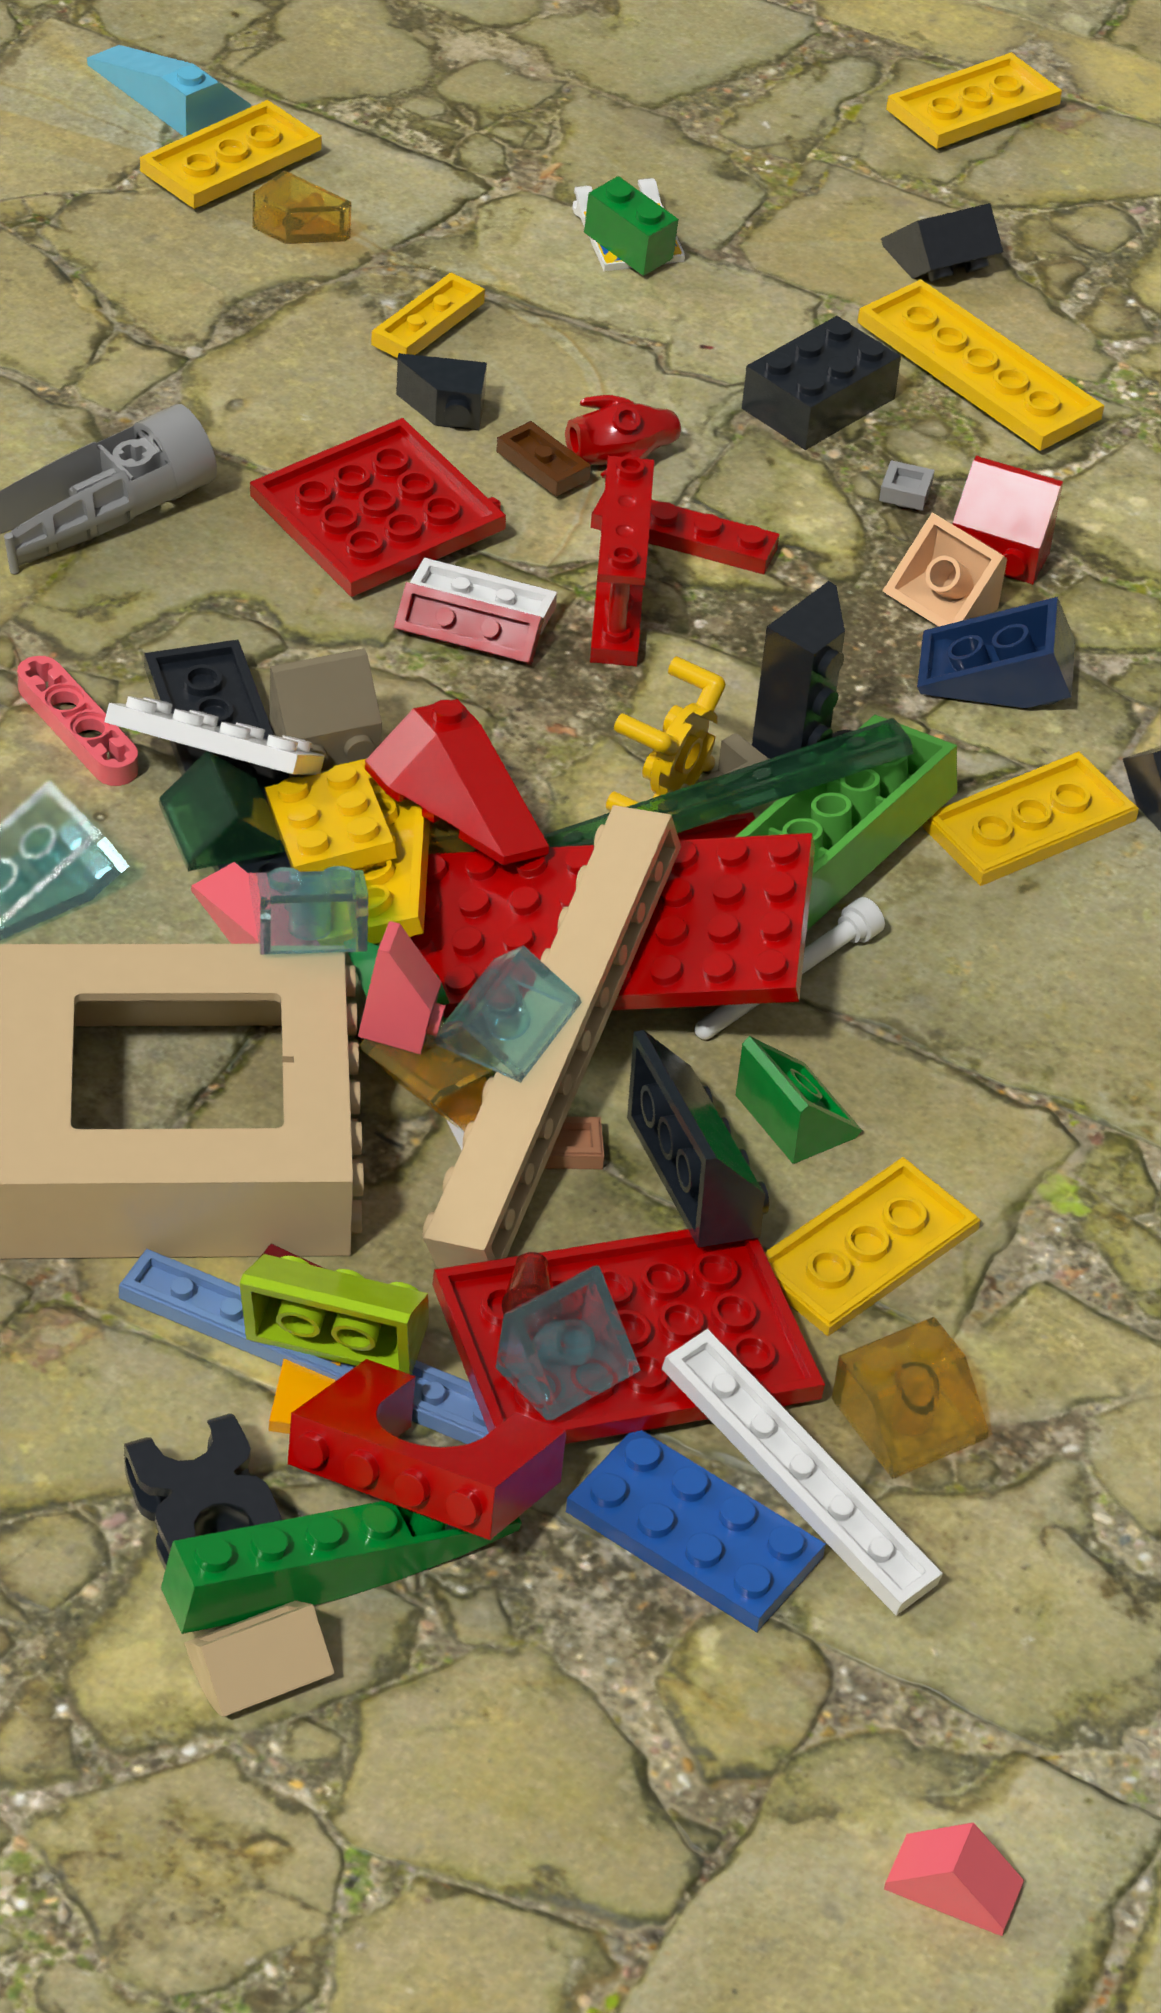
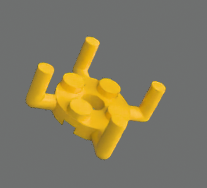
(684, 744)

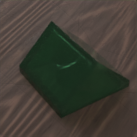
(219, 815)

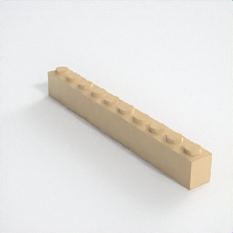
(521, 1121)

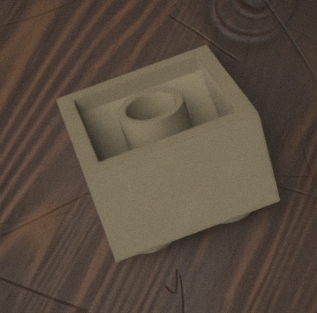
(328, 704)

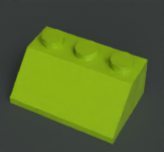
(333, 1313)

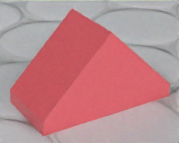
(957, 1875)

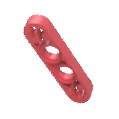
(67, 724)

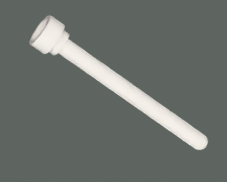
(857, 923)

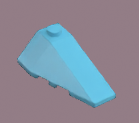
(168, 88)

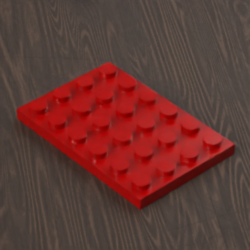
(664, 1299)

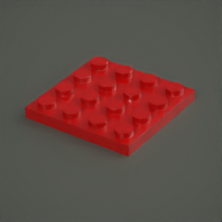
(377, 506)

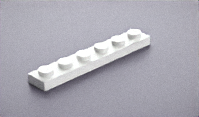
(802, 1472)

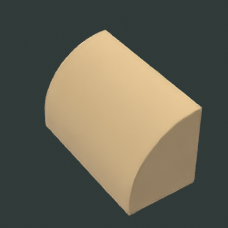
(260, 1657)

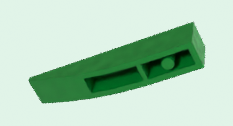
(306, 1560)

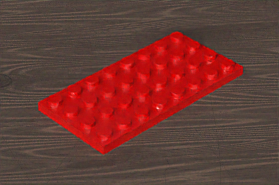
(719, 935)

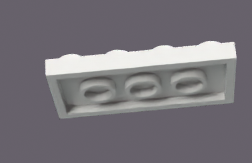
(229, 739)

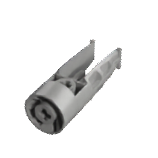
(105, 485)

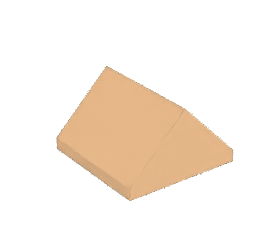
(948, 575)

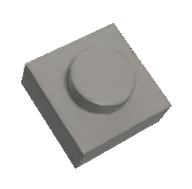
(906, 485)

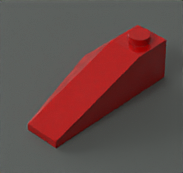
(455, 775)

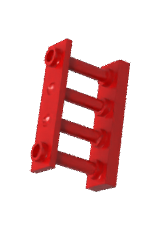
(622, 560)

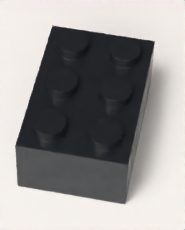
(820, 382)

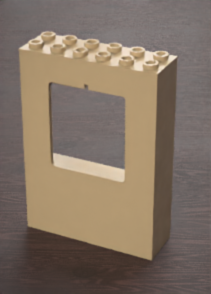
(177, 1188)

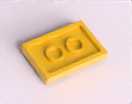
(331, 820)

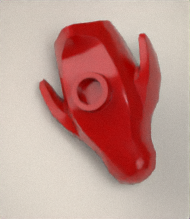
(619, 429)

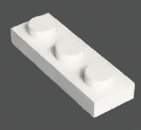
(486, 588)

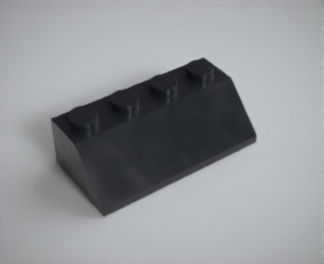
(800, 675)
(692, 1147)

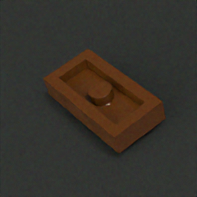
(543, 458)

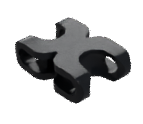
(202, 1493)

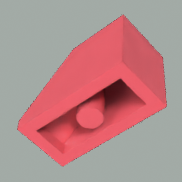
(401, 995)

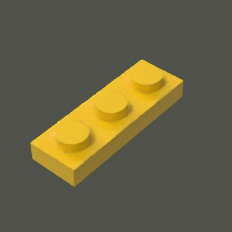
(428, 316)

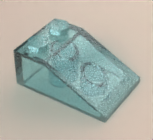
(50, 861)
(310, 910)

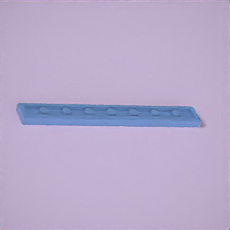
(216, 1310)

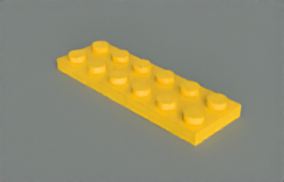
(981, 364)
(398, 885)

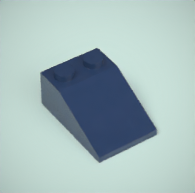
(1001, 657)

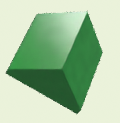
(791, 1102)

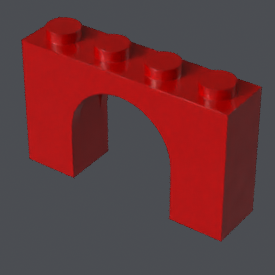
(478, 1487)

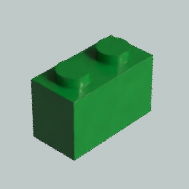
(630, 225)

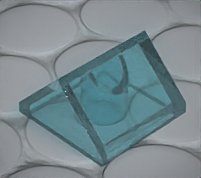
(509, 1015)
(565, 1345)

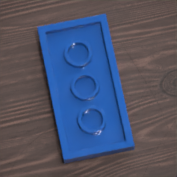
(696, 1528)

